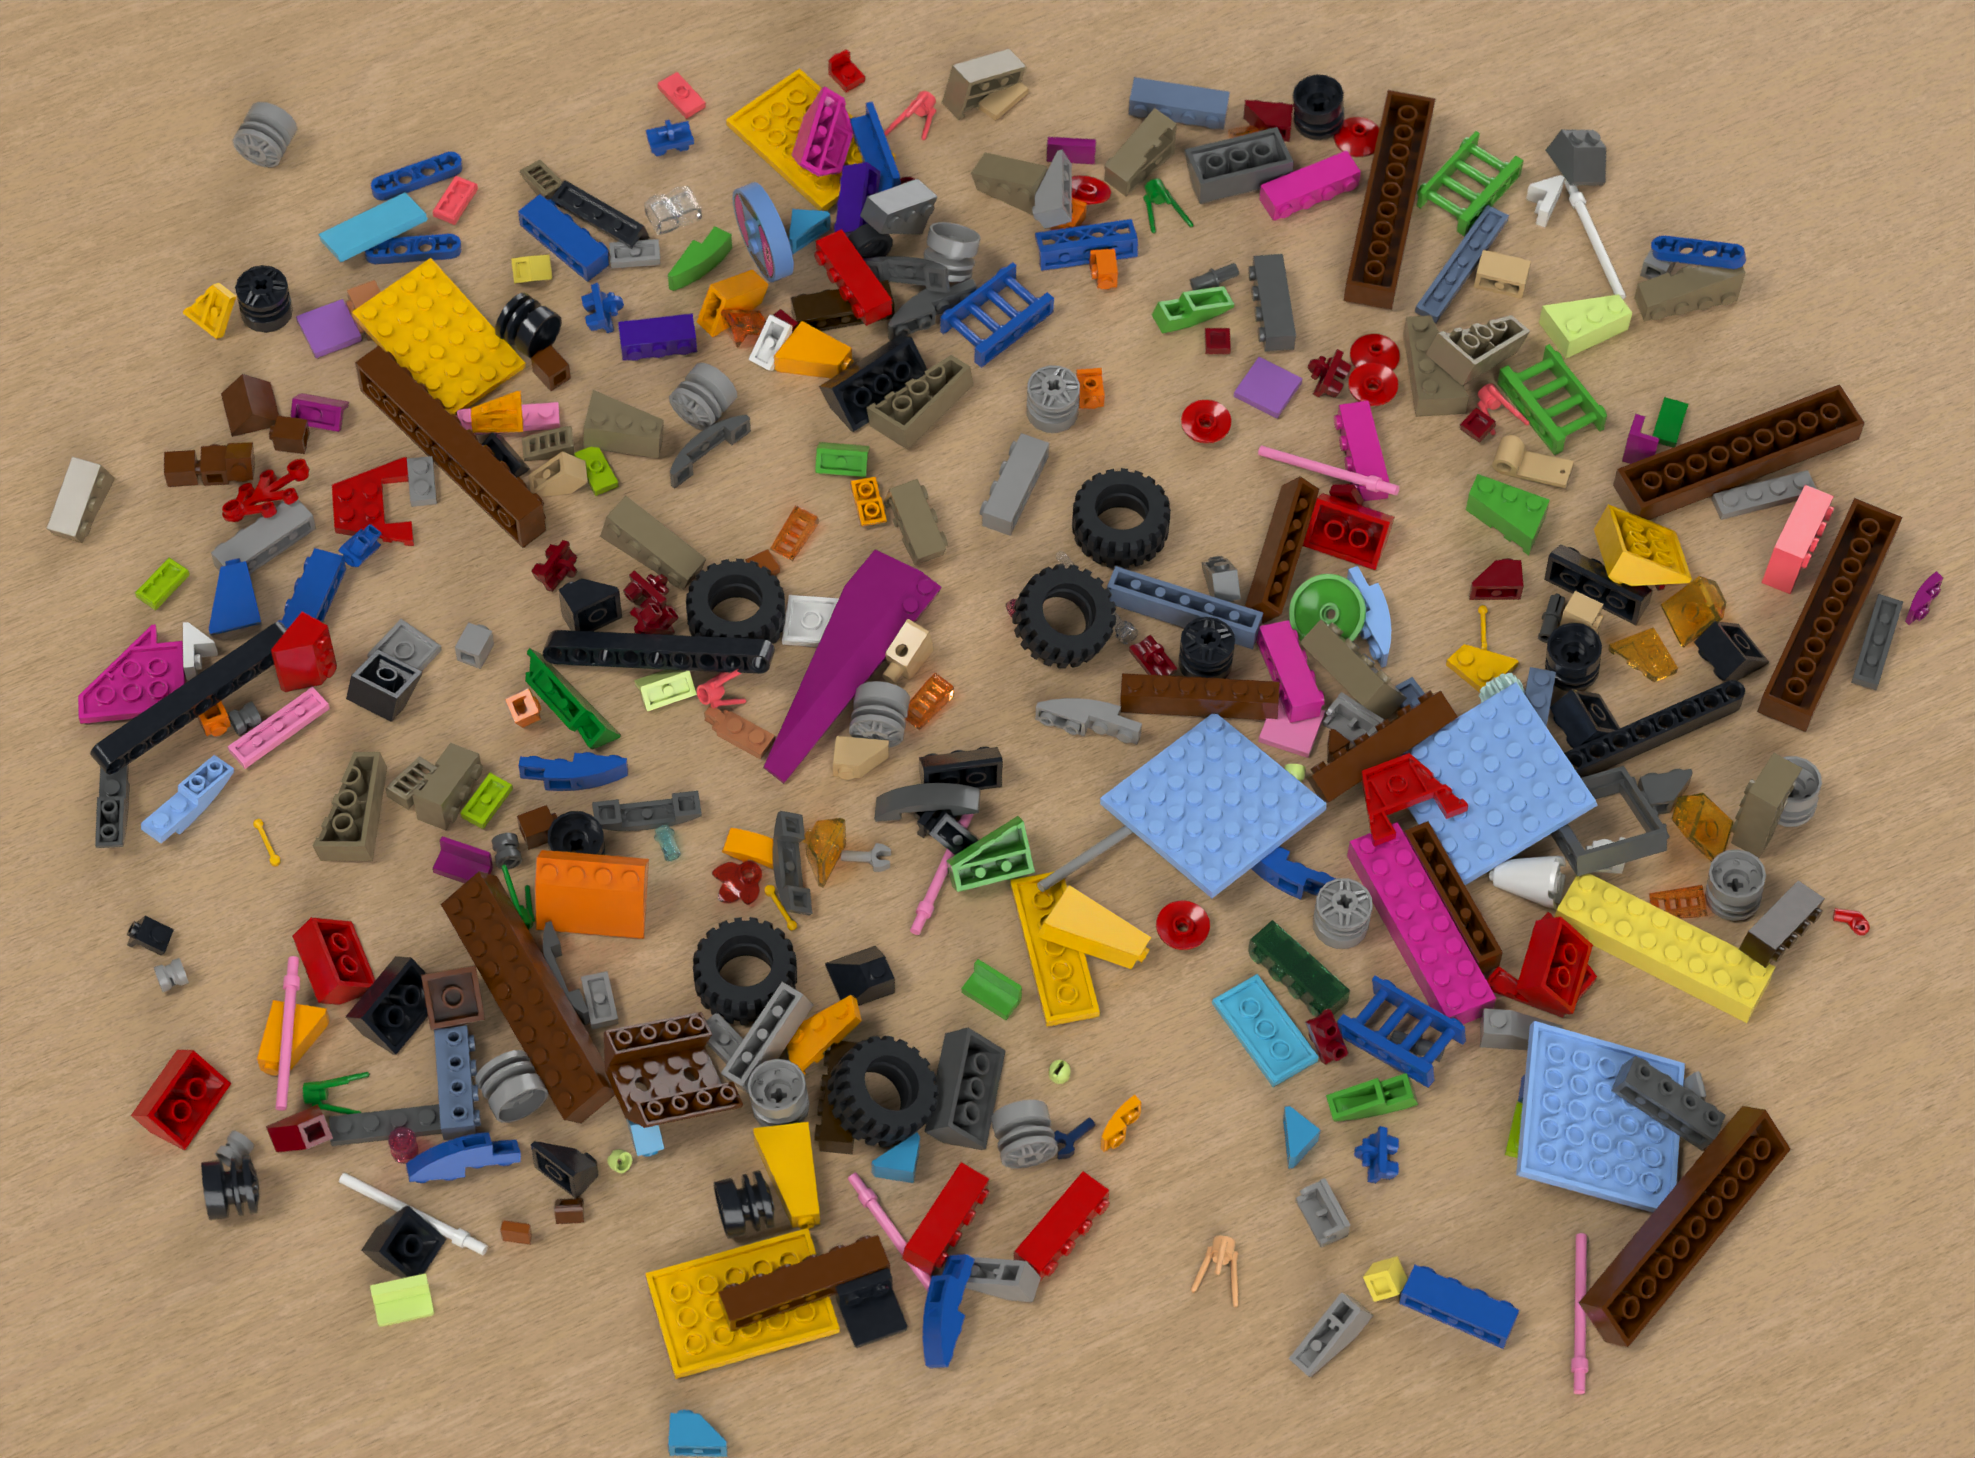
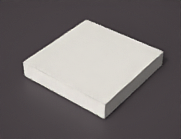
(806, 619)

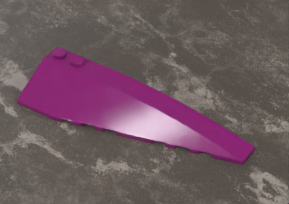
(849, 653)

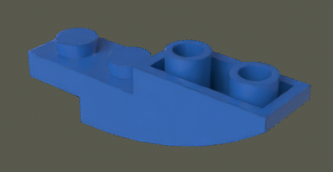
(583, 773)
(1290, 876)
(451, 1157)
(941, 1316)

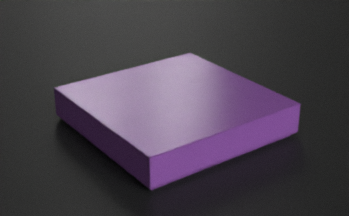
(329, 328)
(1268, 387)

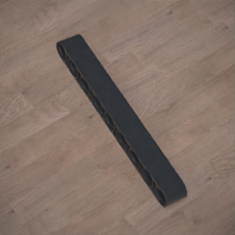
(658, 651)
(188, 701)
(1654, 733)

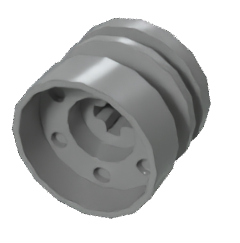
(265, 134)
(954, 248)
(703, 396)
(1053, 399)
(880, 712)
(1804, 797)
(1735, 885)
(1342, 913)
(776, 1082)
(511, 1086)
(1024, 1134)

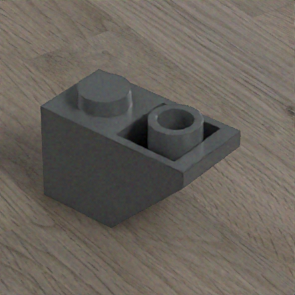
(1221, 578)
(1665, 788)

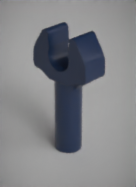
(1069, 1139)

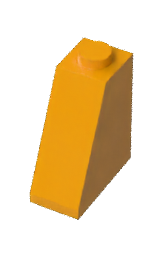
(737, 292)
(812, 354)
(308, 1026)

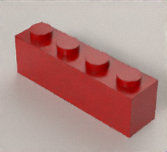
(853, 277)
(946, 1218)
(1063, 1225)

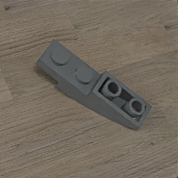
(921, 310)
(112, 809)

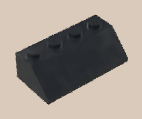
(872, 379)
(1588, 576)

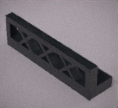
(599, 214)

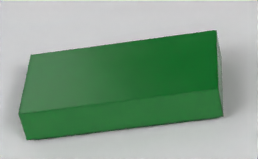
(1670, 421)

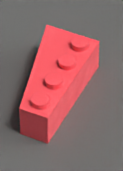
(1798, 539)

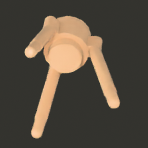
(1221, 1253)

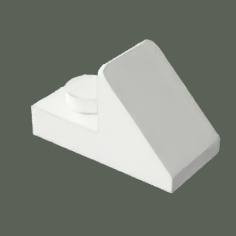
(1546, 195)
(769, 342)
(194, 647)

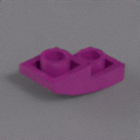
(1923, 597)

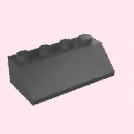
(1237, 164)
(966, 1089)

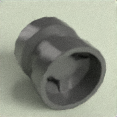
(245, 718)
(506, 848)

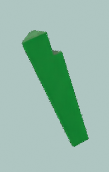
(568, 702)

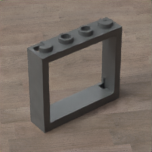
(1622, 851)

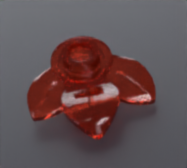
(735, 884)

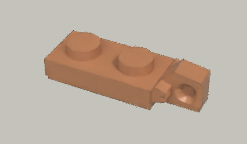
(739, 731)

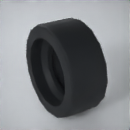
(880, 243)

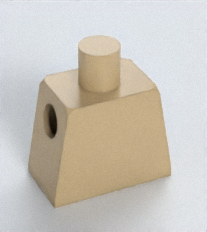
(907, 652)

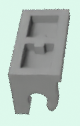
(1350, 718)
(1323, 1213)

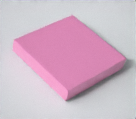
(1292, 737)

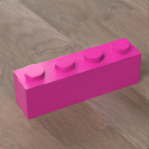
(1310, 185)
(1361, 445)
(1289, 666)

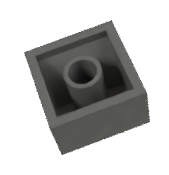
(1579, 156)

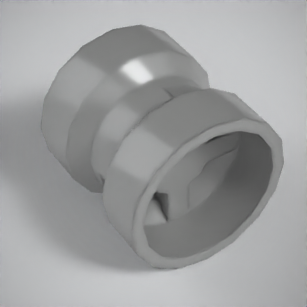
(171, 975)
(236, 1146)

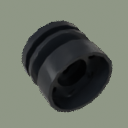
(1318, 107)
(264, 298)
(527, 325)
(1206, 649)
(1574, 656)
(576, 831)
(229, 1187)
(744, 1204)

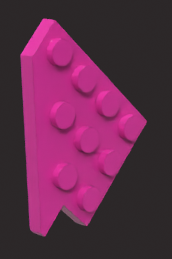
(134, 680)

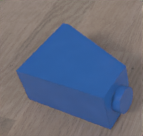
(234, 600)

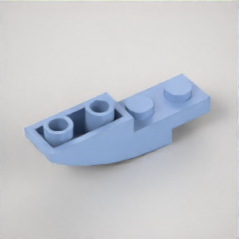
(1378, 622)
(190, 801)

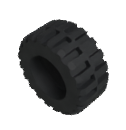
(1117, 545)
(736, 580)
(1081, 590)
(738, 940)
(906, 1072)

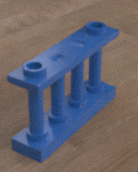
(1003, 335)
(1398, 1055)

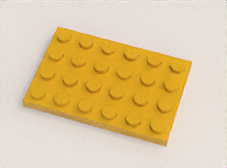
(771, 129)
(439, 337)
(695, 1323)

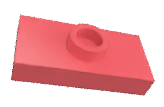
(681, 95)
(455, 200)

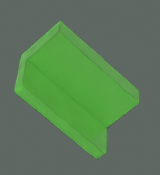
(842, 459)
(993, 990)

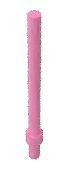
(1371, 483)
(925, 907)
(290, 984)
(868, 1199)
(1579, 1363)

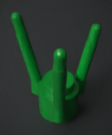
(1159, 194)
(525, 913)
(317, 1092)

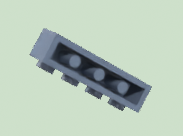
(1179, 102)
(455, 1082)

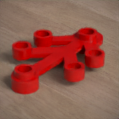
(265, 492)

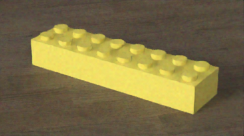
(1665, 946)

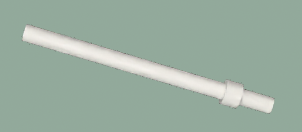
(1578, 202)
(459, 1237)

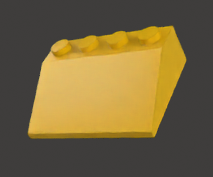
(1639, 550)

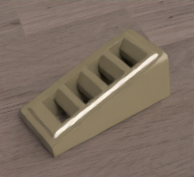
(535, 184)
(555, 435)
(394, 788)

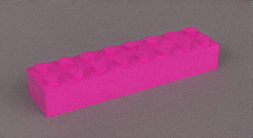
(1421, 927)

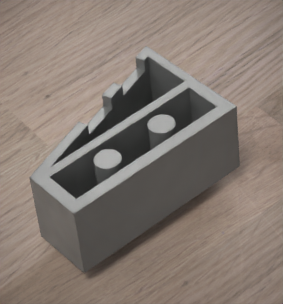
(900, 209)

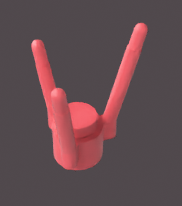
(920, 106)
(1493, 399)
(713, 690)

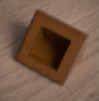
(1335, 742)
(569, 1211)

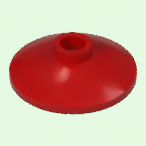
(1355, 143)
(1090, 189)
(1362, 351)
(1373, 376)
(1206, 413)
(1185, 915)

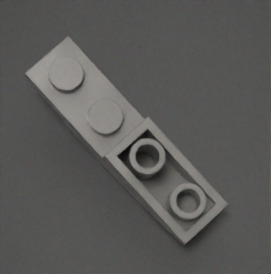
(1079, 714)

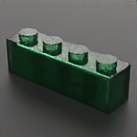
(1297, 970)

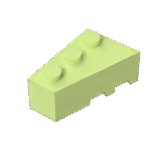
(1584, 322)

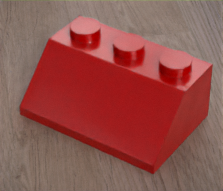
(1348, 531)
(304, 654)
(333, 960)
(1554, 965)
(181, 1098)

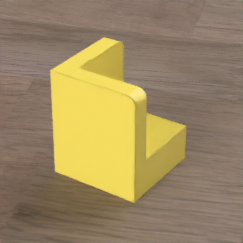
(531, 268)
(1385, 1279)

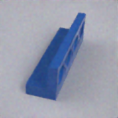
(874, 147)
(1074, 253)

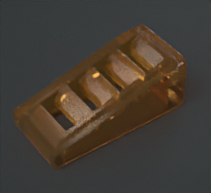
(803, 515)
(937, 688)
(1682, 893)

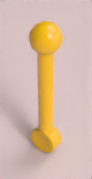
(1482, 610)
(274, 859)
(770, 892)

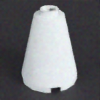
(1532, 879)

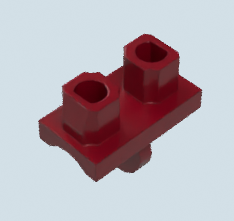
(1326, 371)
(558, 565)
(651, 591)
(654, 620)
(1152, 657)
(1327, 1037)

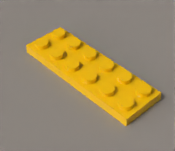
(1058, 971)

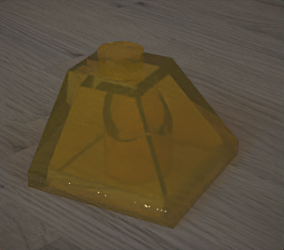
(1694, 609)
(1703, 824)
(824, 847)

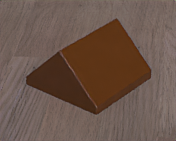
(249, 405)

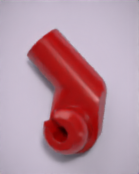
(1854, 919)

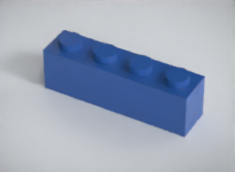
(564, 237)
(316, 587)
(1459, 1306)

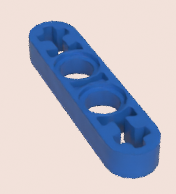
(415, 173)
(413, 253)
(1727, 256)

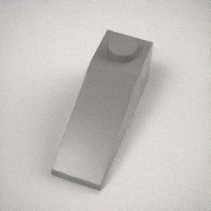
(1054, 194)
(1507, 1029)
(1004, 1279)
(1331, 1334)

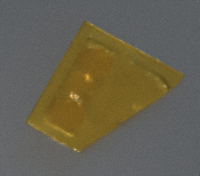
(1647, 654)

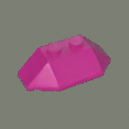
(824, 135)

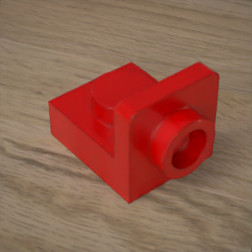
(844, 71)

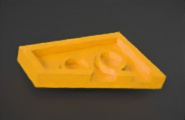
(822, 1031)

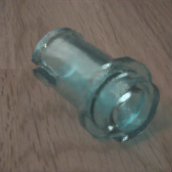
(668, 845)

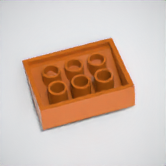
(591, 893)

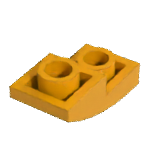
(868, 501)
(749, 845)
(1115, 1130)

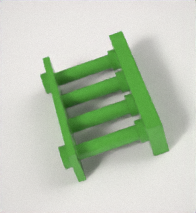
(1494, 187)
(1539, 417)

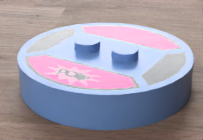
(763, 232)

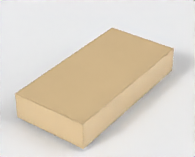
(1001, 101)

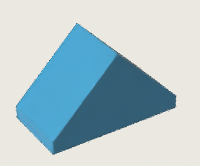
(806, 227)
(1299, 1136)
(899, 1162)

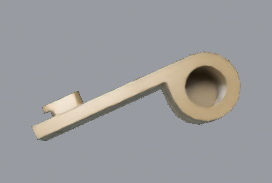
(1516, 462)

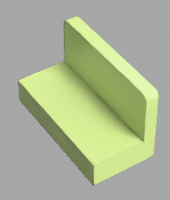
(665, 688)
(402, 1300)

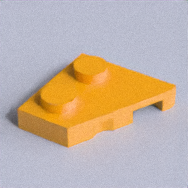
(498, 415)

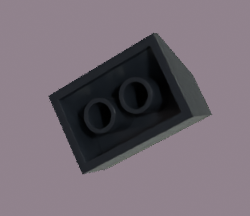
(971, 768)
(392, 1005)

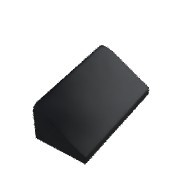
(504, 452)
(952, 833)

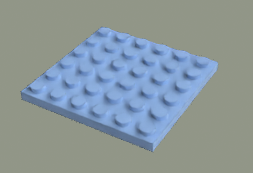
(1509, 776)
(1213, 804)
(1584, 1133)

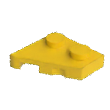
(212, 310)
(1479, 665)

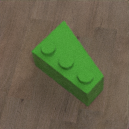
(1508, 509)
(993, 858)

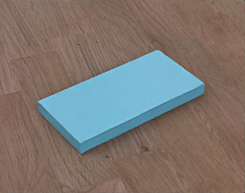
(373, 227)
(1265, 1030)

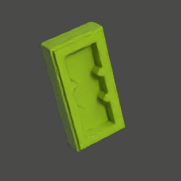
(598, 470)
(162, 583)

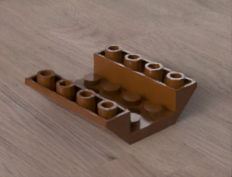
(658, 1057)

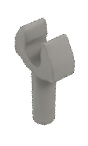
(870, 857)

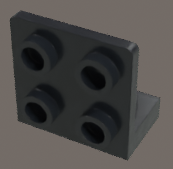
(870, 1308)

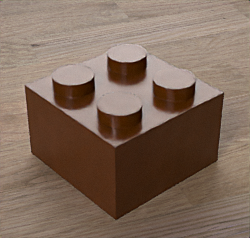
(453, 997)

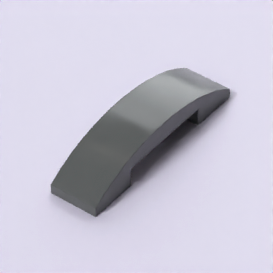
(910, 271)
(729, 429)
(927, 797)
(647, 814)
(787, 863)
(552, 950)

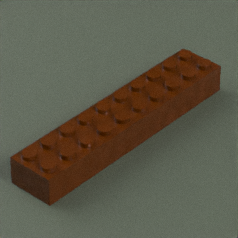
(1389, 200)
(451, 446)
(1739, 453)
(1829, 615)
(529, 996)
(1684, 1226)

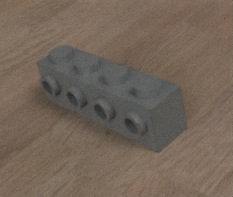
(1273, 302)
(1668, 1102)

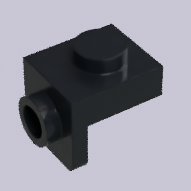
(149, 935)

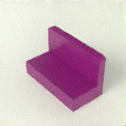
(1076, 149)
(319, 411)
(1638, 444)
(461, 860)

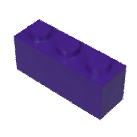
(856, 185)
(657, 337)

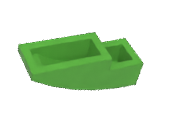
(700, 258)
(1191, 308)
(1372, 1098)

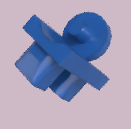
(669, 137)
(605, 306)
(361, 546)
(1374, 1155)

